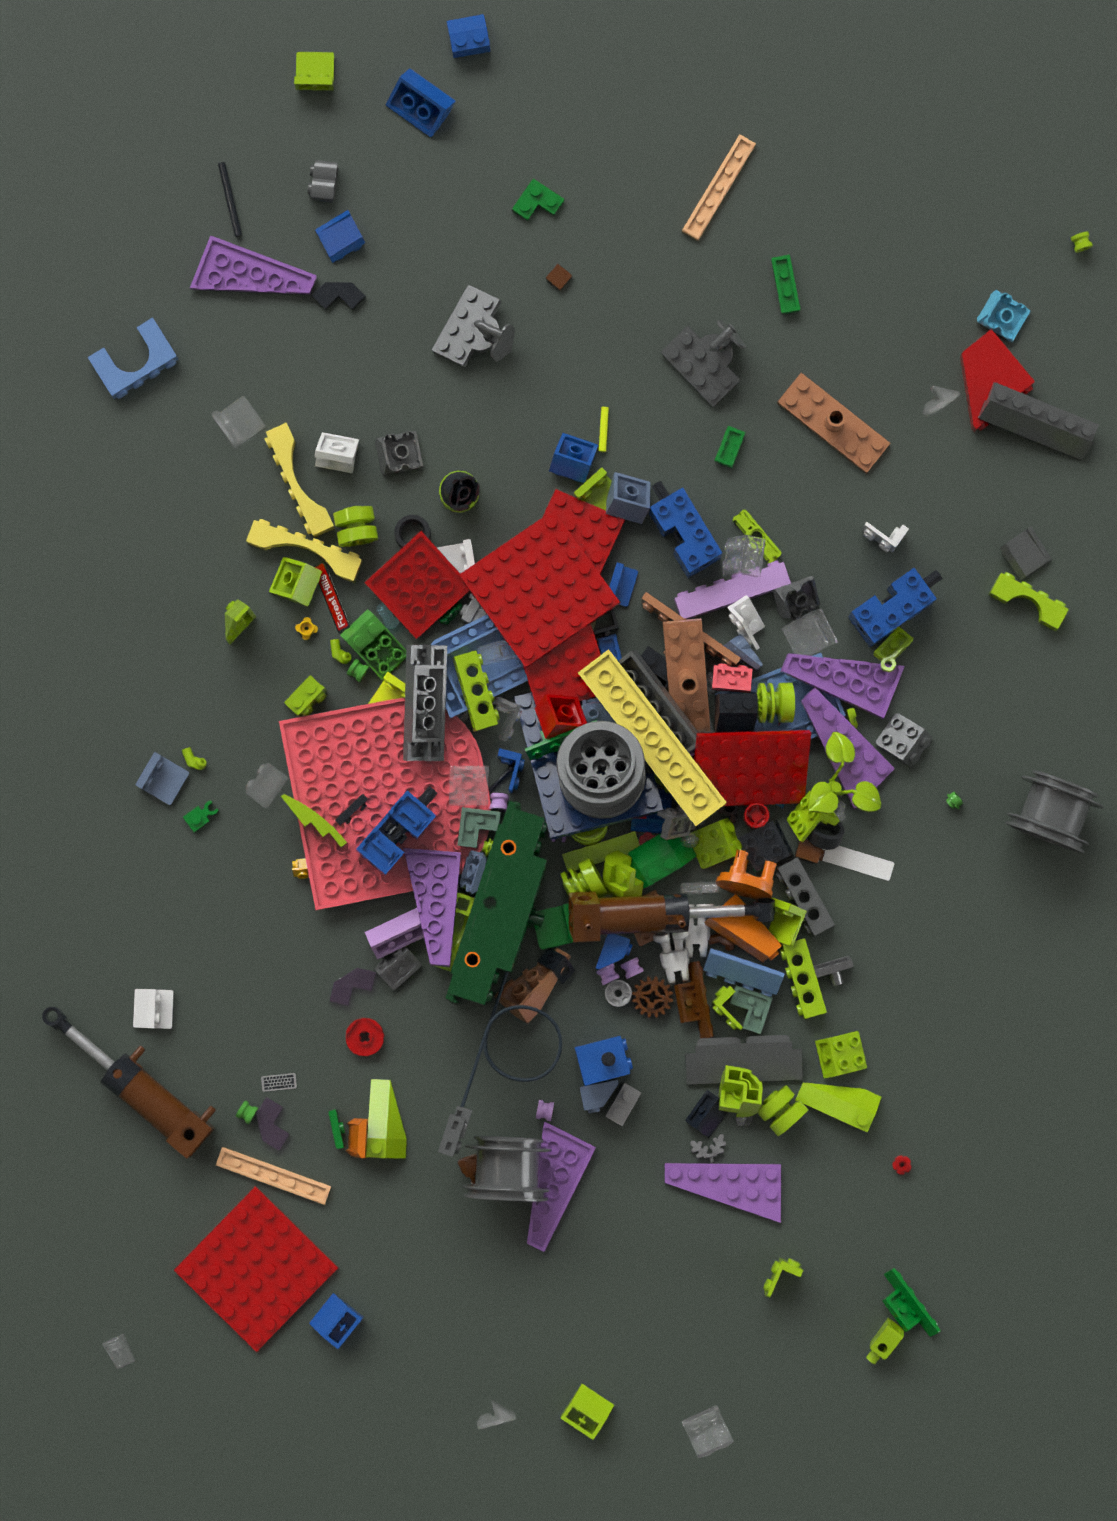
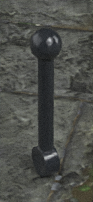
(510, 769)

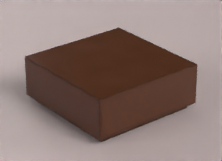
(558, 277)

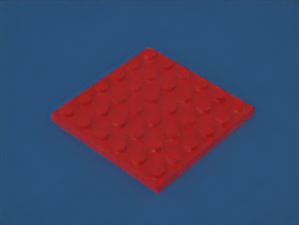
(539, 589)
(256, 1268)

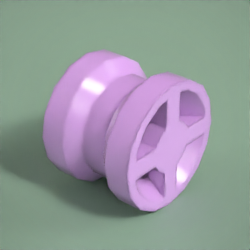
(499, 802)
(632, 968)
(608, 974)
(544, 1110)

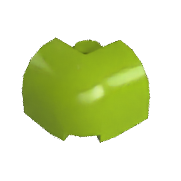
(620, 877)
(740, 1092)

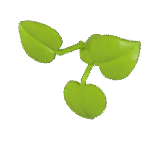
(824, 795)

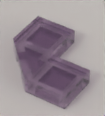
(343, 987)
(266, 1117)

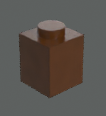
(809, 852)

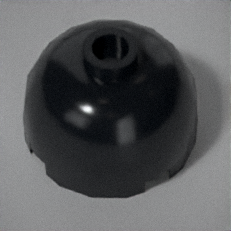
(459, 490)

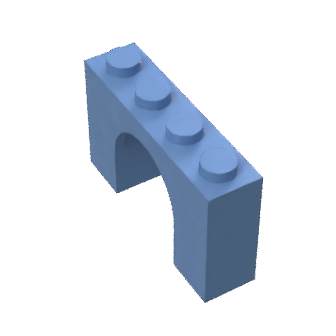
(119, 381)

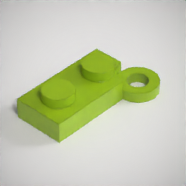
(892, 648)

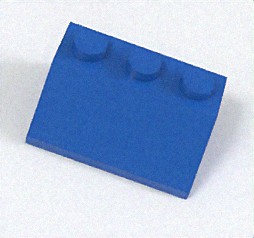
(420, 102)

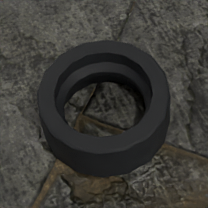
(407, 519)
(825, 841)

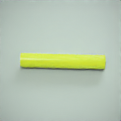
(603, 429)

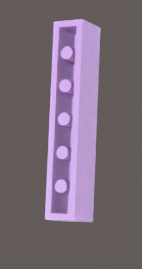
(726, 593)

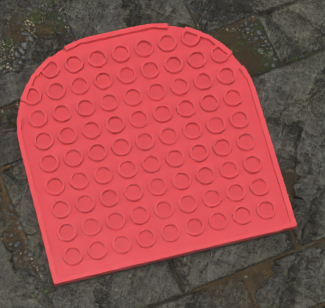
(360, 752)

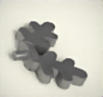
(703, 1152)

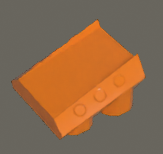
(357, 1137)

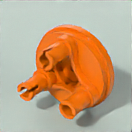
(744, 884)

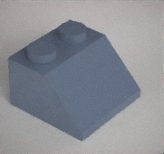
(628, 498)
(596, 1095)

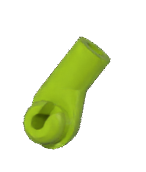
(338, 654)
(192, 761)

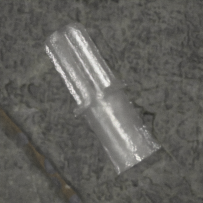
(700, 888)

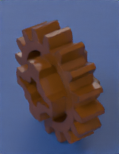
(650, 1006)

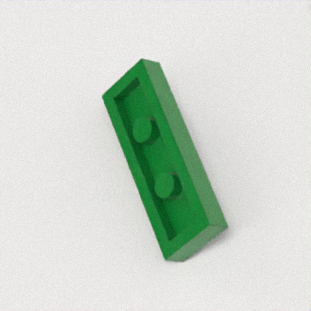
(785, 284)

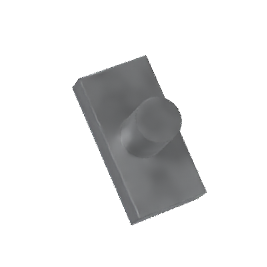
(833, 969)

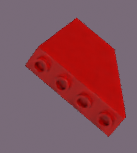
(987, 363)

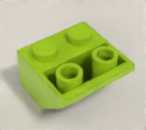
(587, 1411)

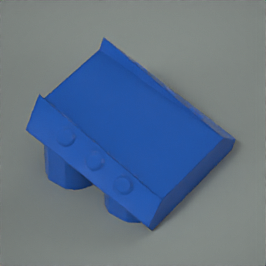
(340, 236)

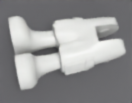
(697, 935)
(673, 960)

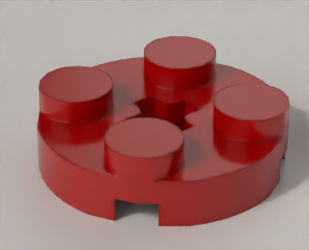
(362, 1026)

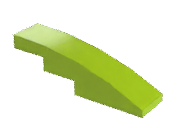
(309, 816)

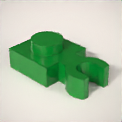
(198, 818)

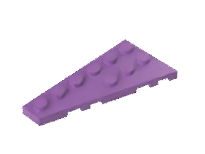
(239, 269)
(849, 680)
(867, 763)
(435, 889)
(560, 1173)
(743, 1186)

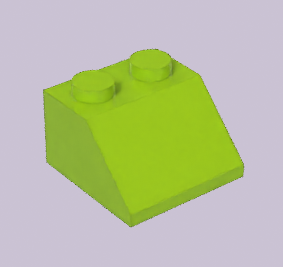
(295, 581)

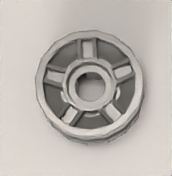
(618, 985)

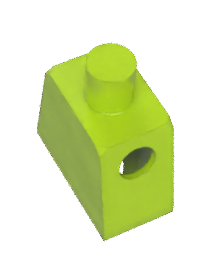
(888, 1334)

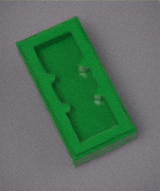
(729, 447)
(337, 1128)

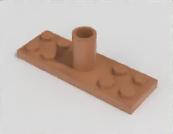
(849, 437)
(712, 647)
(687, 661)

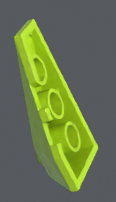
(237, 619)
(846, 1104)
(385, 1128)

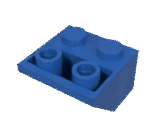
(336, 1320)

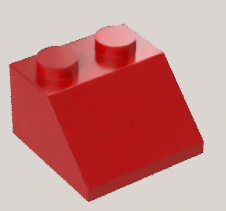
(559, 714)

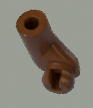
(717, 938)

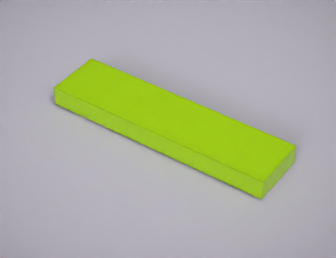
(598, 851)

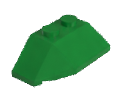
(659, 858)

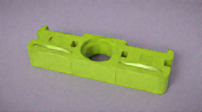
(749, 526)

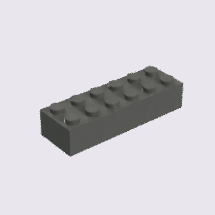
(660, 699)

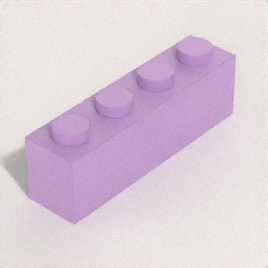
(395, 933)

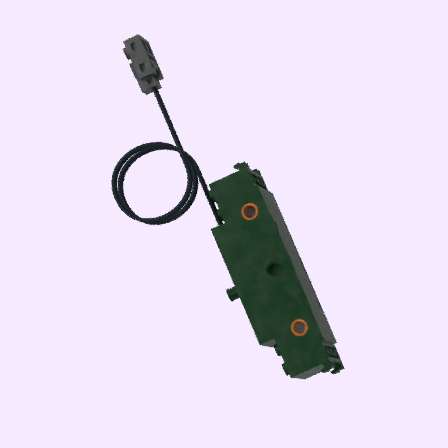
(495, 935)

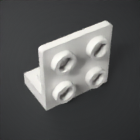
(886, 544)
(459, 555)
(746, 619)

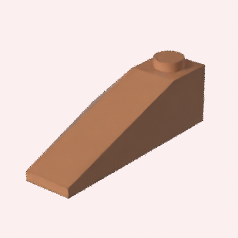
(529, 990)

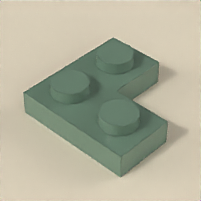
(472, 821)
(757, 1007)

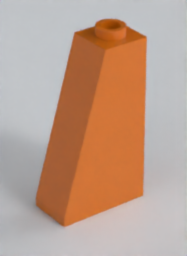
(746, 933)

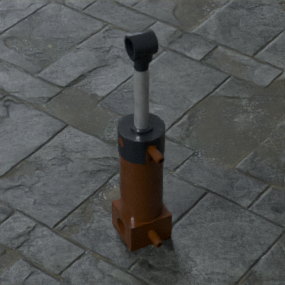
(648, 914)
(142, 1092)

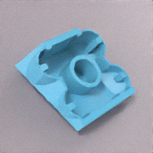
(1003, 315)

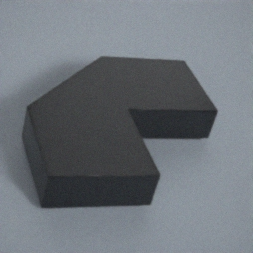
(332, 290)

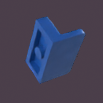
(623, 583)

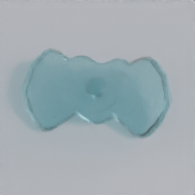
(388, 618)

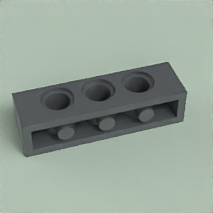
(795, 868)

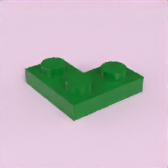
(534, 196)

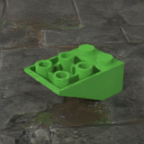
(374, 644)

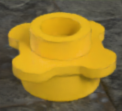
(311, 628)

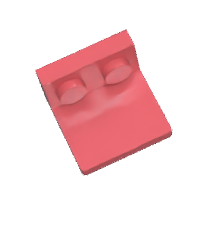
(732, 678)

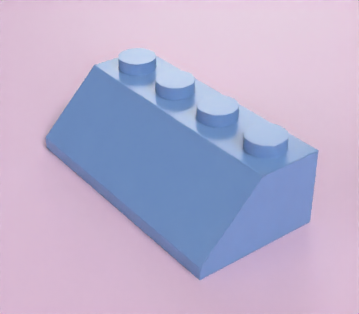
(743, 971)

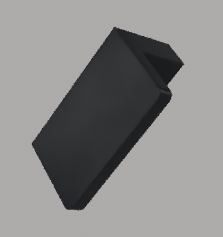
(706, 1114)

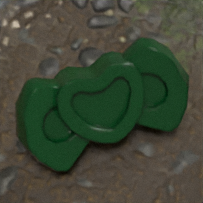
(450, 614)

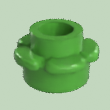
(954, 800)

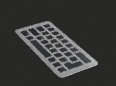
(279, 1082)

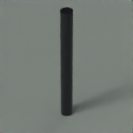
(230, 200)

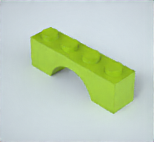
(1050, 612)
(463, 909)

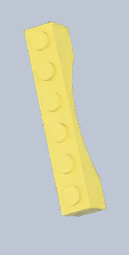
(283, 444)
(267, 537)

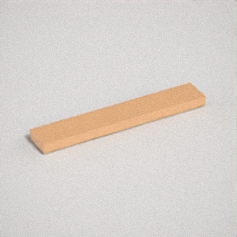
(718, 187)
(273, 1175)

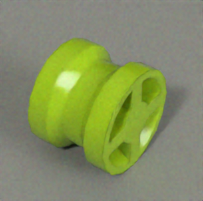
(1081, 242)

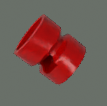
(756, 815)

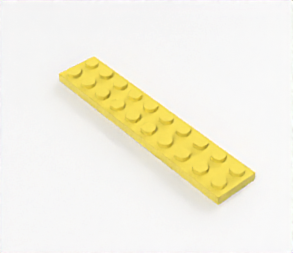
(659, 744)

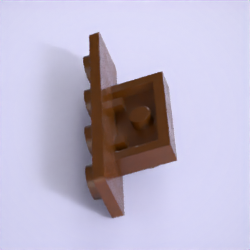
(693, 1001)

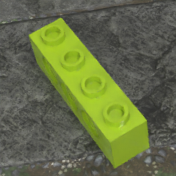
(478, 720)
(817, 1005)

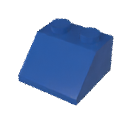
(468, 36)
(573, 458)
(613, 950)

